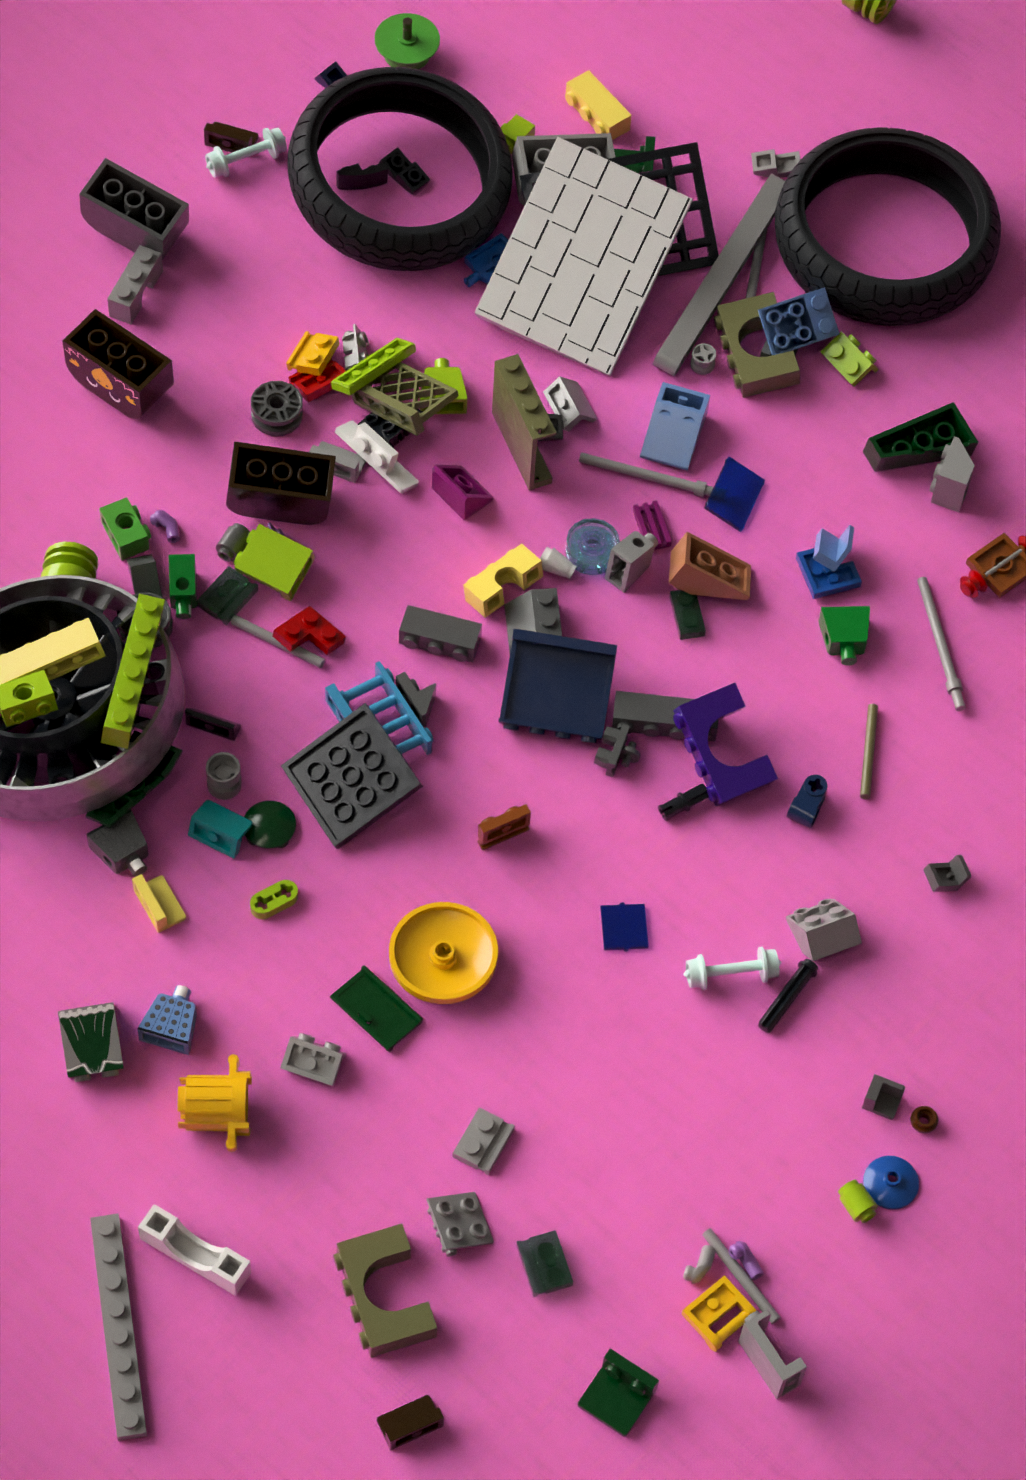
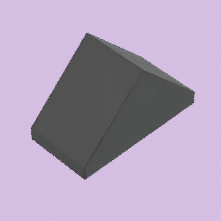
(144, 575)

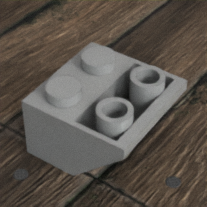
(952, 476)
(824, 929)

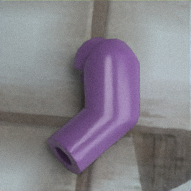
(162, 518)
(741, 1251)

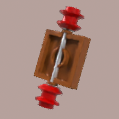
(996, 565)

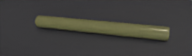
(869, 748)

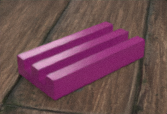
(645, 508)

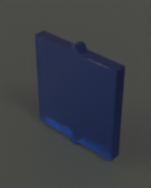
(624, 926)

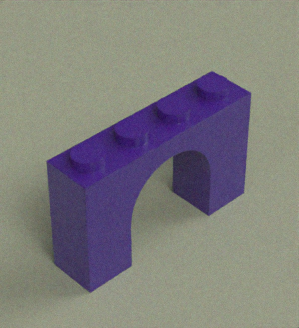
(721, 780)

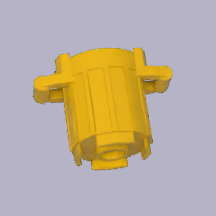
(216, 1103)

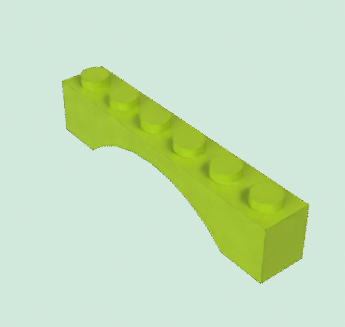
(132, 671)

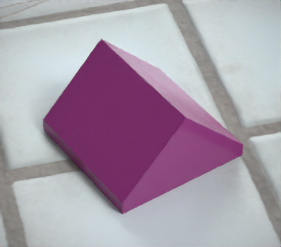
(459, 490)

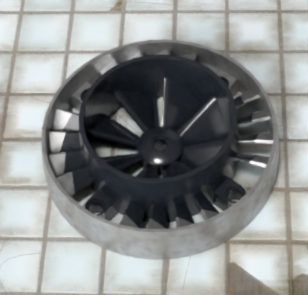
(70, 738)

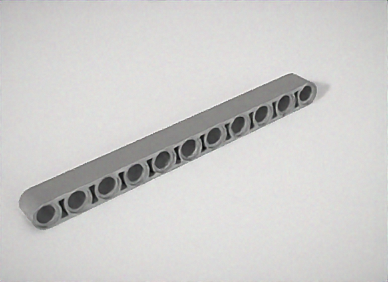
(719, 278)

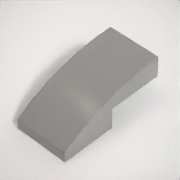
(768, 162)

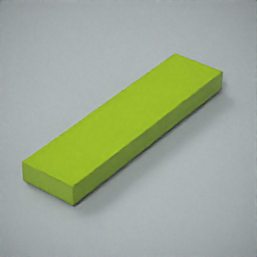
(373, 366)

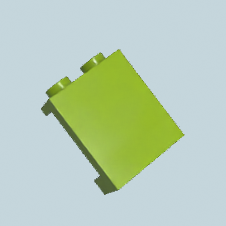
(274, 561)

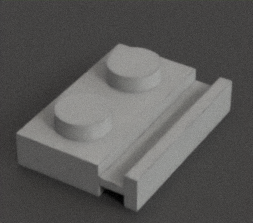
(483, 1141)

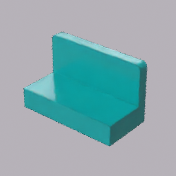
(219, 828)

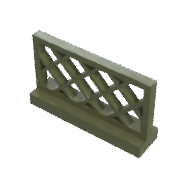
(404, 414)

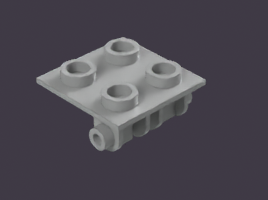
(459, 1222)

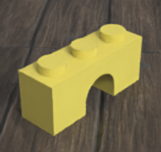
(516, 567)

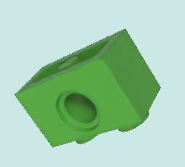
(125, 541)

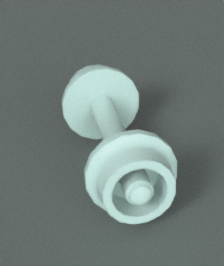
(273, 142)
(767, 965)

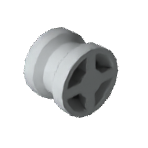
(708, 354)

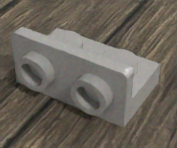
(313, 1059)

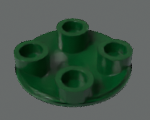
(271, 825)

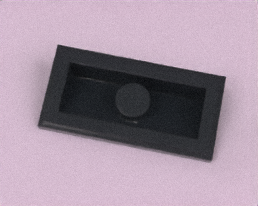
(212, 724)

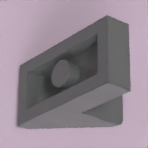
(419, 700)

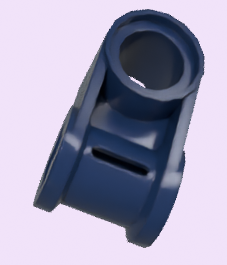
(807, 803)

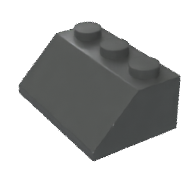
(535, 612)

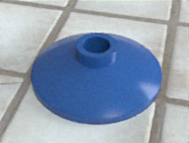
(887, 1193)

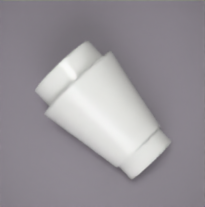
(557, 563)

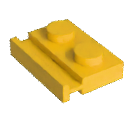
(313, 353)

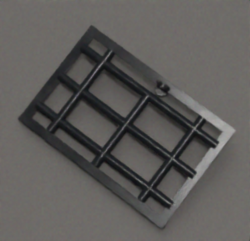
(669, 173)

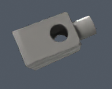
(630, 559)

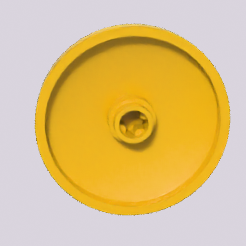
(443, 952)

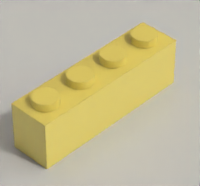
(55, 653)

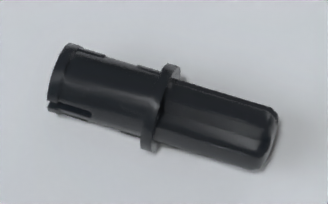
(683, 801)

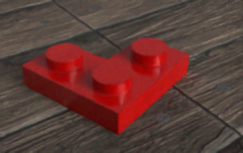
(312, 627)

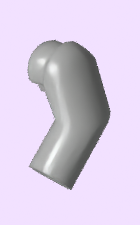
(703, 1266)

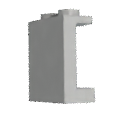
(777, 1375)

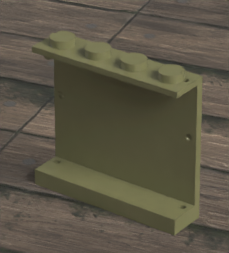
(521, 419)

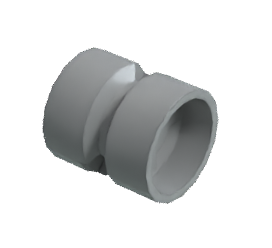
(223, 775)

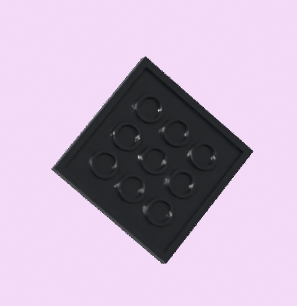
(351, 776)

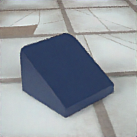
(330, 75)

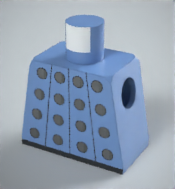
(170, 1021)

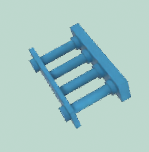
(339, 701)

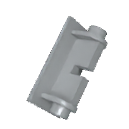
(354, 343)

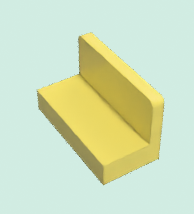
(158, 902)

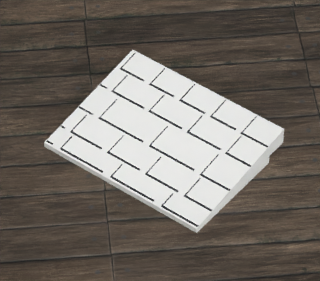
(583, 257)

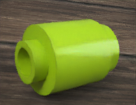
(857, 1201)

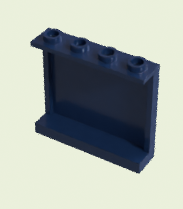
(557, 685)

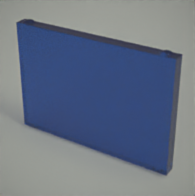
(734, 494)

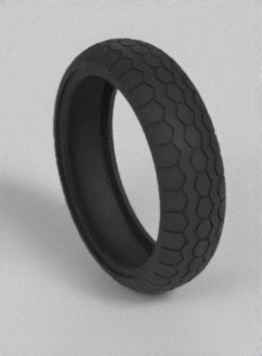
(415, 94)
(903, 155)

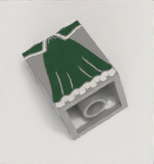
(90, 1041)

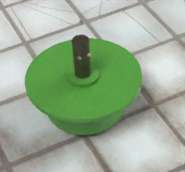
(407, 40)

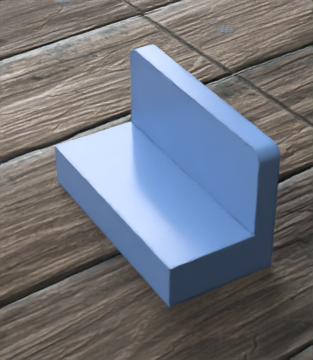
(833, 550)

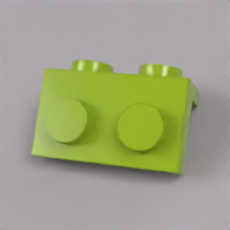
(848, 358)

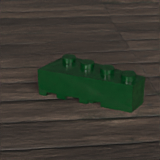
(919, 440)

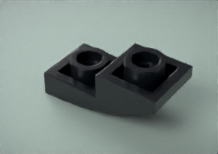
(404, 172)
(356, 179)

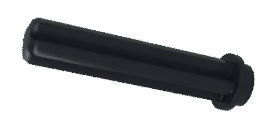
(789, 993)

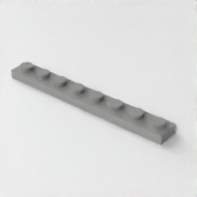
(118, 1327)

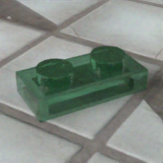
(687, 615)

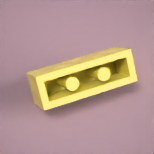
(597, 105)

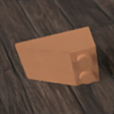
(708, 570)

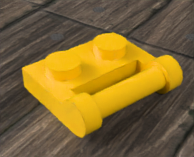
(713, 1306)

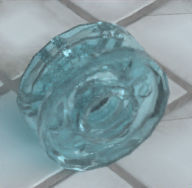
(586, 534)

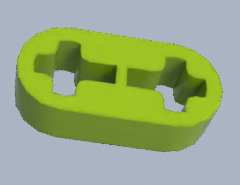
(274, 899)

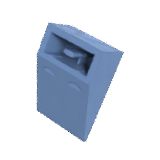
(798, 321)
(675, 426)

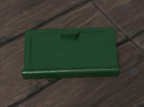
(376, 1003)

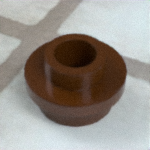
(924, 1112)

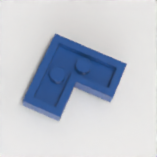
(824, 581)

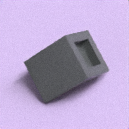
(883, 1097)

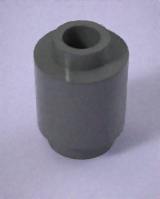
(232, 542)

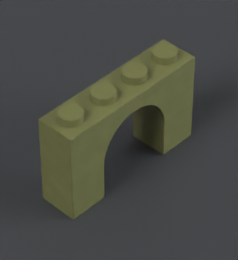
(753, 373)
(381, 1329)

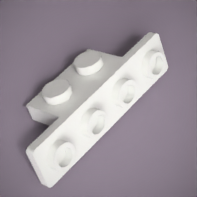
(377, 454)

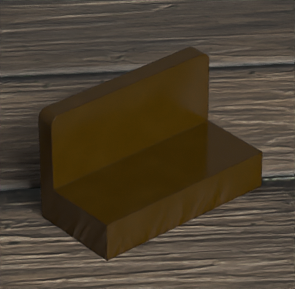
(228, 137)
(410, 1422)

